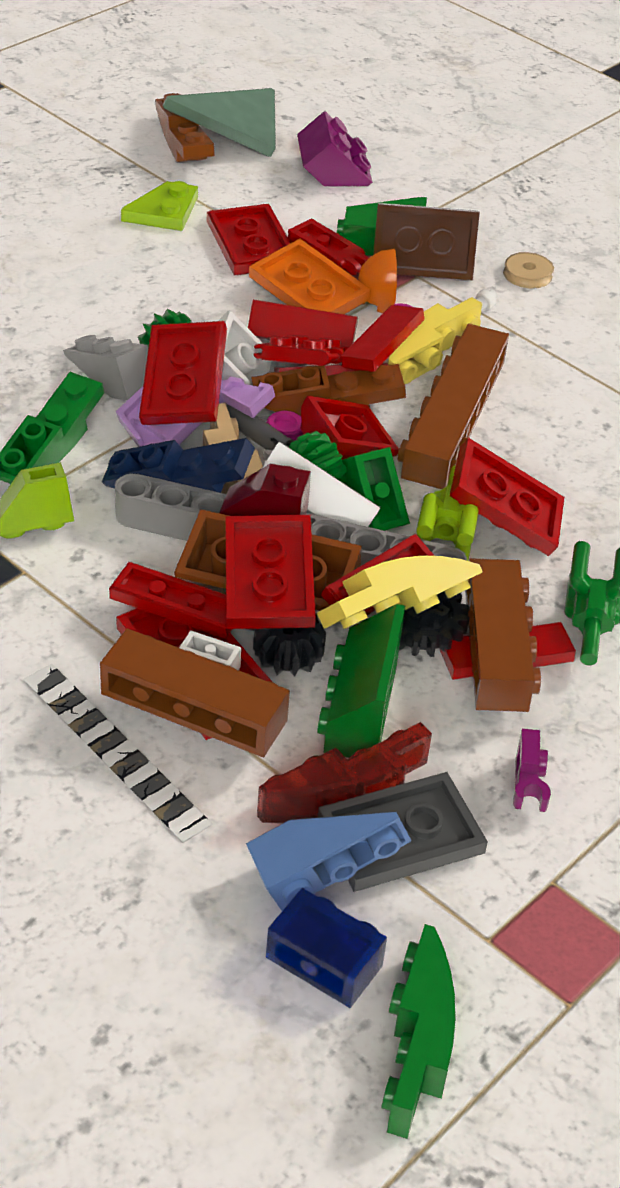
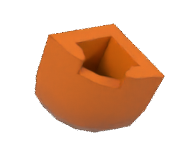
(380, 276)

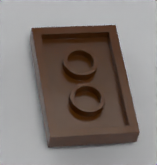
(428, 239)

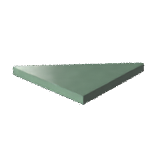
(238, 115)

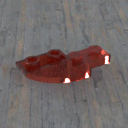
(334, 778)

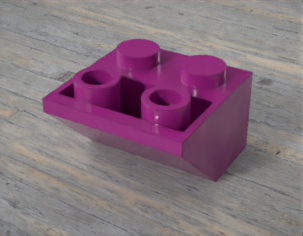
(333, 154)

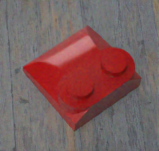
(347, 424)

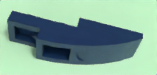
(198, 467)

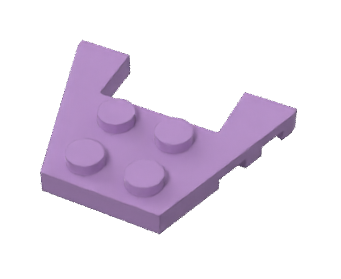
(233, 392)

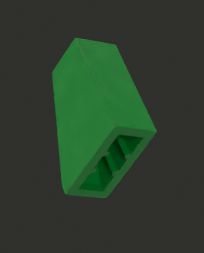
(361, 222)

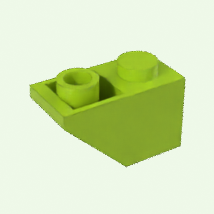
(35, 501)

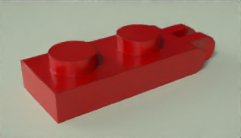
(330, 244)

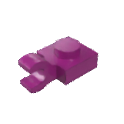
(529, 766)

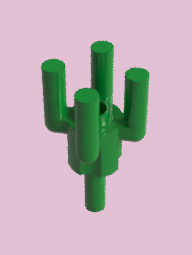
(592, 602)

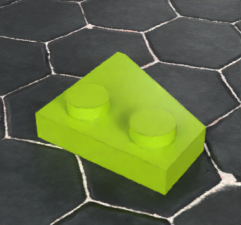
(163, 207)

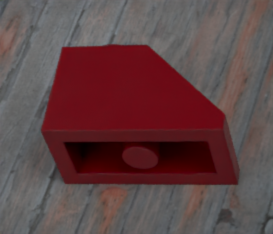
(269, 492)

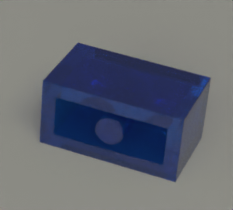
(326, 947)

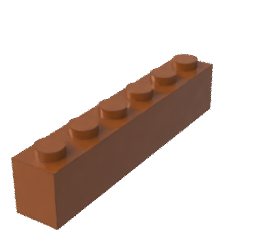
(453, 407)

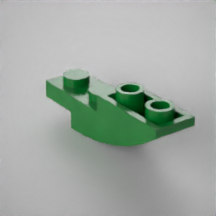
(54, 430)
(425, 1027)

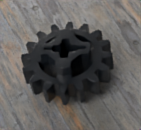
(435, 625)

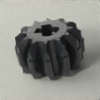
(290, 647)

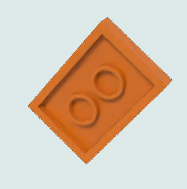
(308, 280)

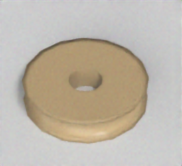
(528, 270)

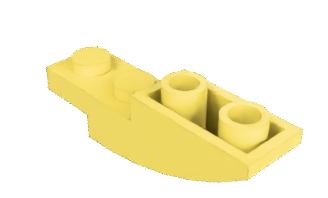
(435, 334)
(400, 581)

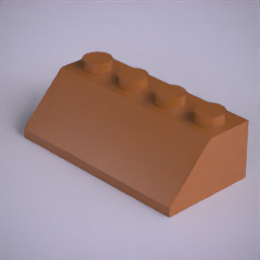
(205, 556)

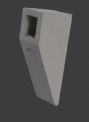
(114, 363)

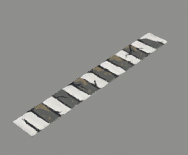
(118, 753)

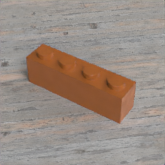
(500, 637)
(194, 692)

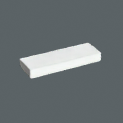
(327, 494)

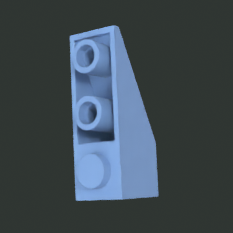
(323, 851)

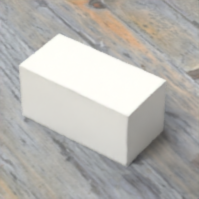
(213, 649)

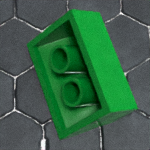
(363, 684)

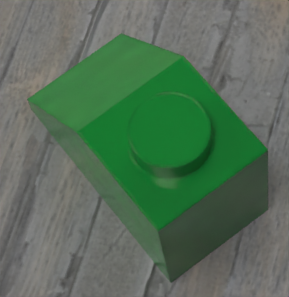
(377, 480)

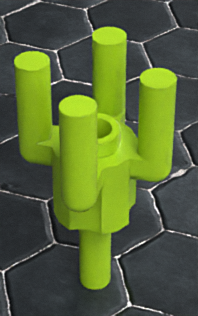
(447, 519)

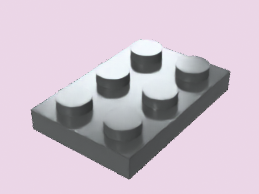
(434, 819)

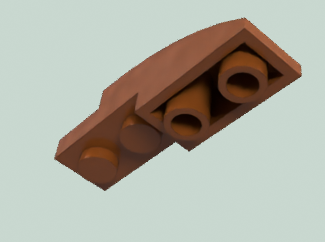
(183, 136)
(357, 386)

